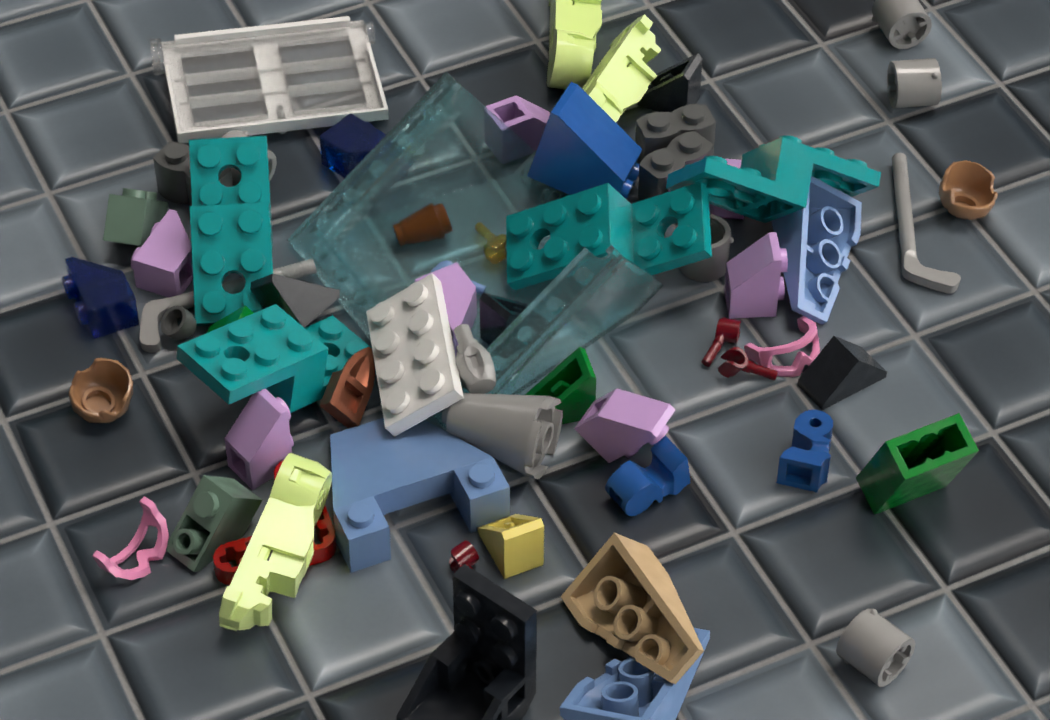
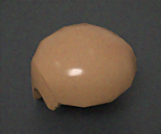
(967, 190)
(101, 391)

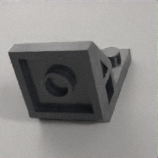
(487, 661)

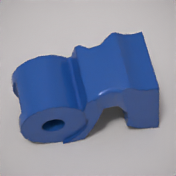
(808, 459)
(637, 487)

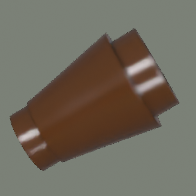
(423, 225)

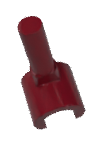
(726, 331)
(738, 360)
(463, 554)

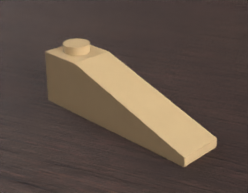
(635, 608)

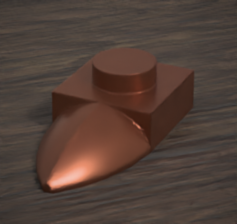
(350, 389)

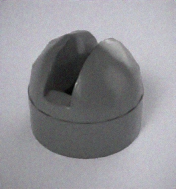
(175, 326)

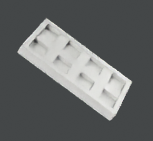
(414, 355)

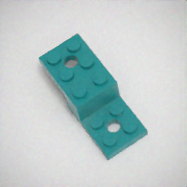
(774, 178)
(603, 219)
(229, 223)
(271, 354)

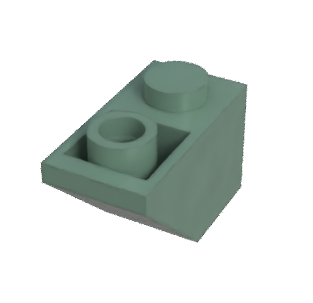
(132, 216)
(215, 515)

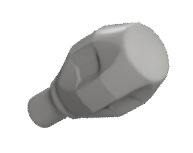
(473, 362)

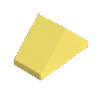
(514, 543)

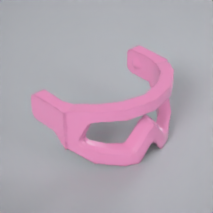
(764, 356)
(150, 517)

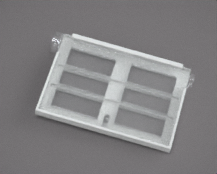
(270, 77)

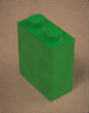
(917, 463)

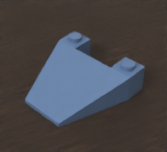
(388, 473)

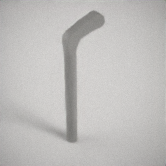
(911, 268)
(155, 309)

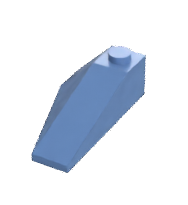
(818, 248)
(630, 692)

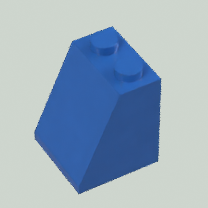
(584, 148)

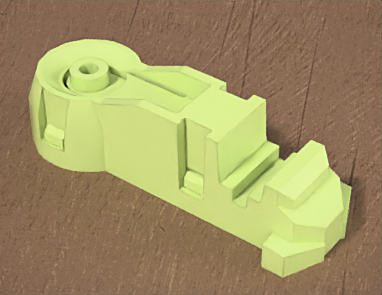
(572, 41)
(623, 73)
(279, 546)

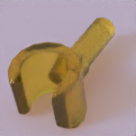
(495, 246)

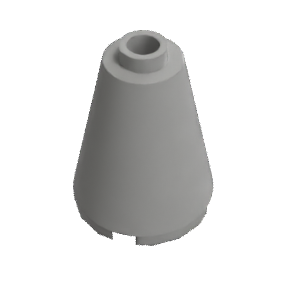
(508, 427)

